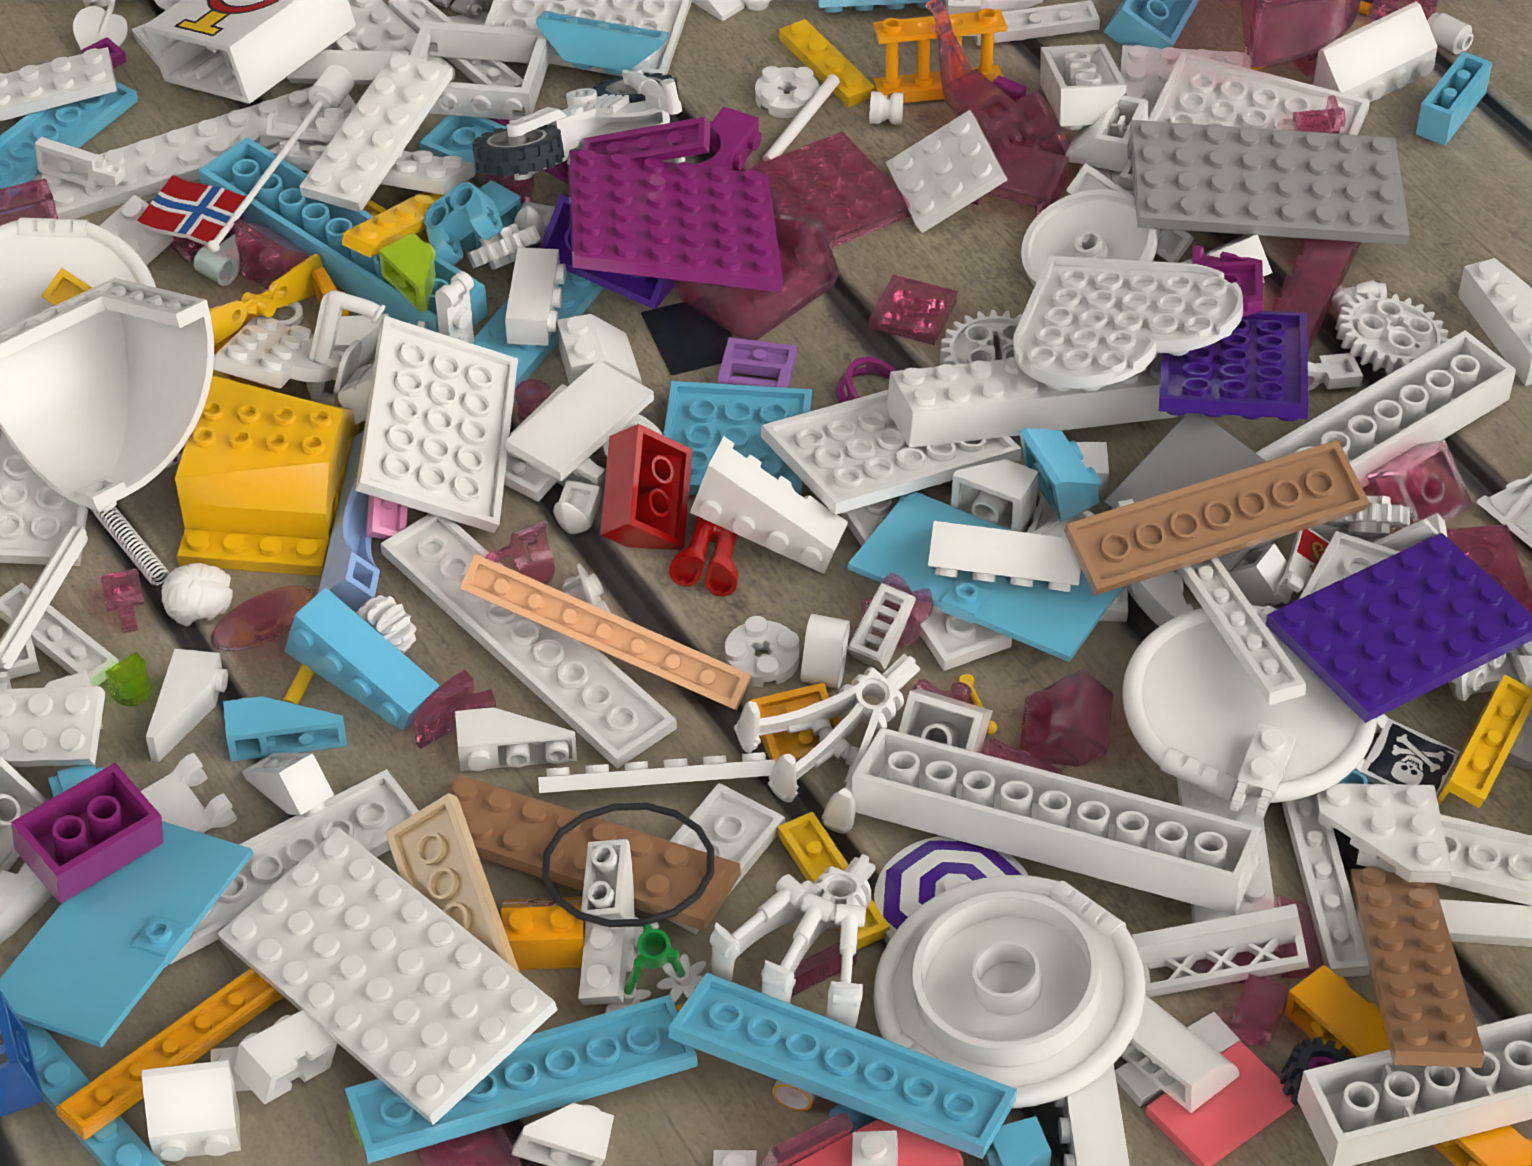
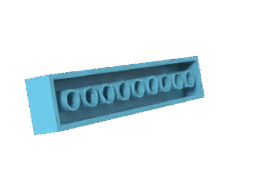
(320, 230)

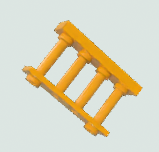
(926, 84)

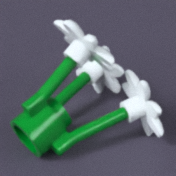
(653, 951)

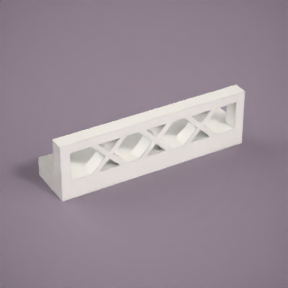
(1220, 942)

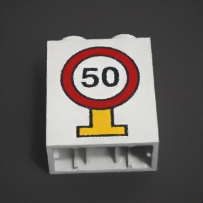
(243, 44)

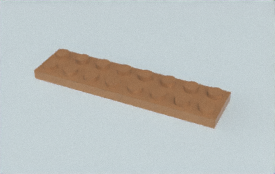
(1215, 517)
(518, 829)
(1415, 971)

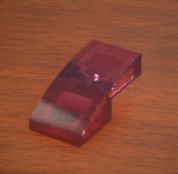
(435, 714)

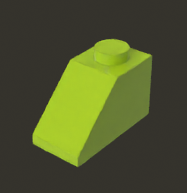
(410, 269)

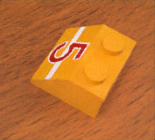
(544, 933)

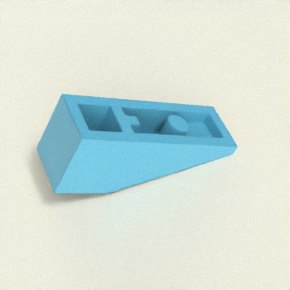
(269, 726)

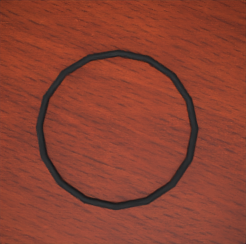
(627, 922)

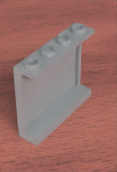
(1187, 455)

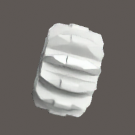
(389, 621)

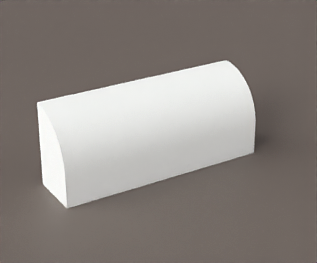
(1177, 1058)

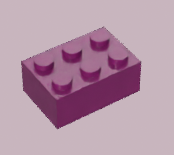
(87, 832)

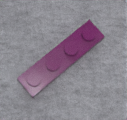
(658, 141)

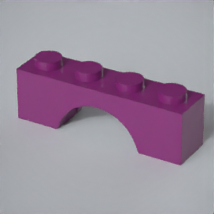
(732, 139)

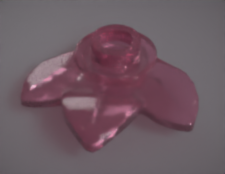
(920, 612)

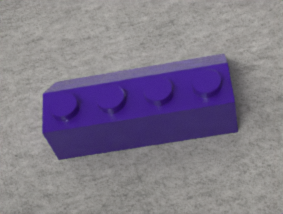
(643, 289)

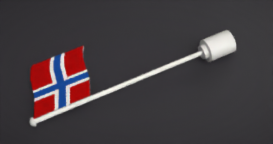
(208, 211)

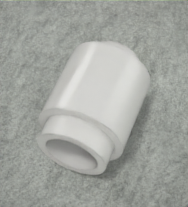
(1450, 32)

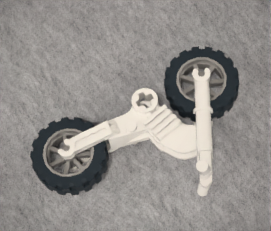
(549, 134)

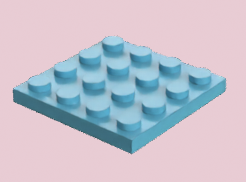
(706, 412)

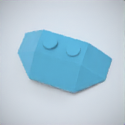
(598, 42)

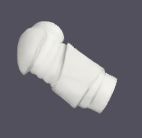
(1342, 294)

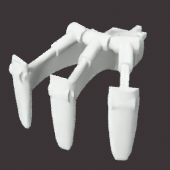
(840, 808)
(834, 901)

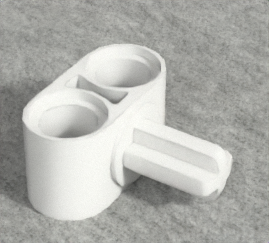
(825, 651)

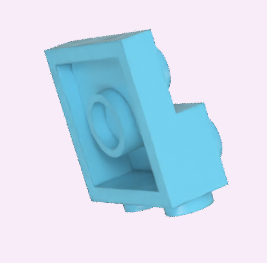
(456, 135)

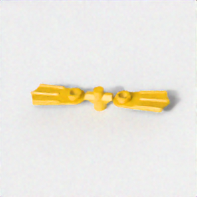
(288, 289)

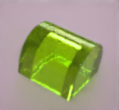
(129, 681)

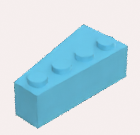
(358, 660)

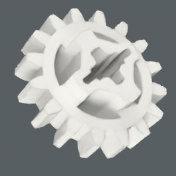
(503, 246)
(1376, 519)

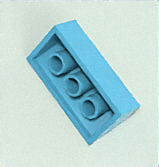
(1149, 22)

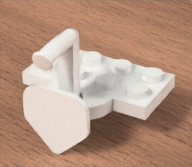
(277, 353)

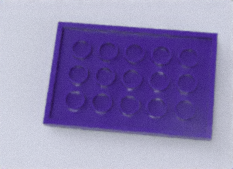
(1247, 374)
(1402, 626)

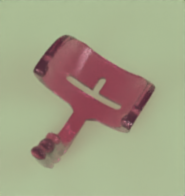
(541, 563)

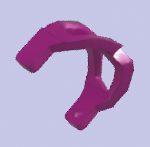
(872, 365)

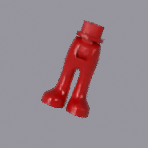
(721, 573)

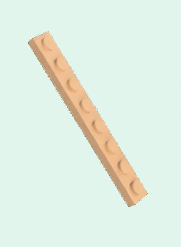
(606, 631)

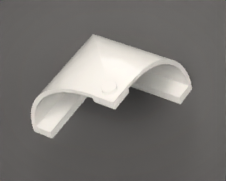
(106, 387)

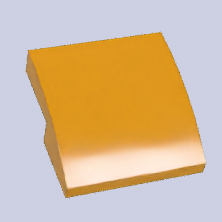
(795, 743)

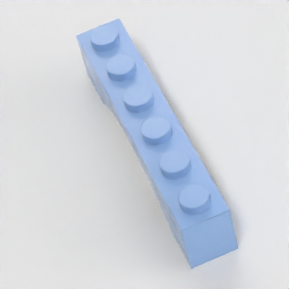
(349, 562)

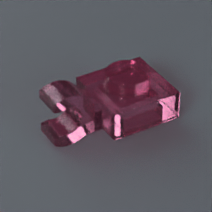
(121, 593)

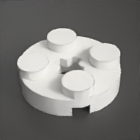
(776, 81)
(763, 635)

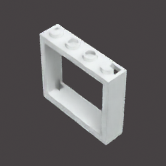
(486, 44)

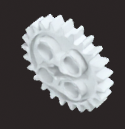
(1388, 331)
(975, 339)

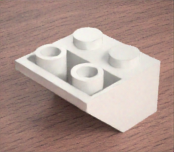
(1108, 139)

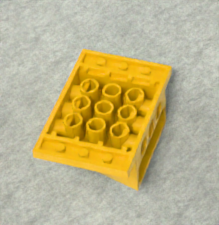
(262, 480)

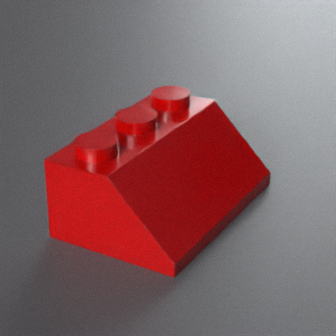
(646, 490)

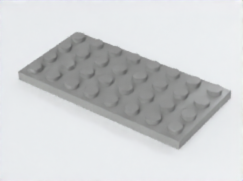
(1268, 182)

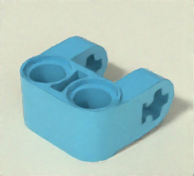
(457, 216)

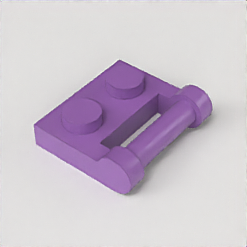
(757, 359)

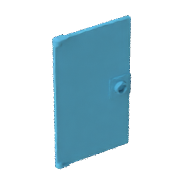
(1033, 615)
(119, 936)

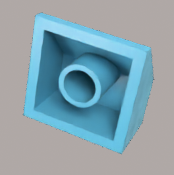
(1062, 475)

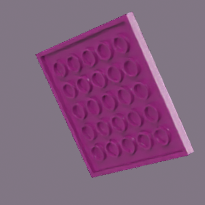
(672, 221)

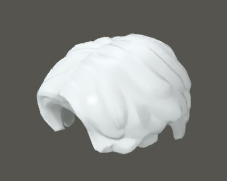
(196, 593)

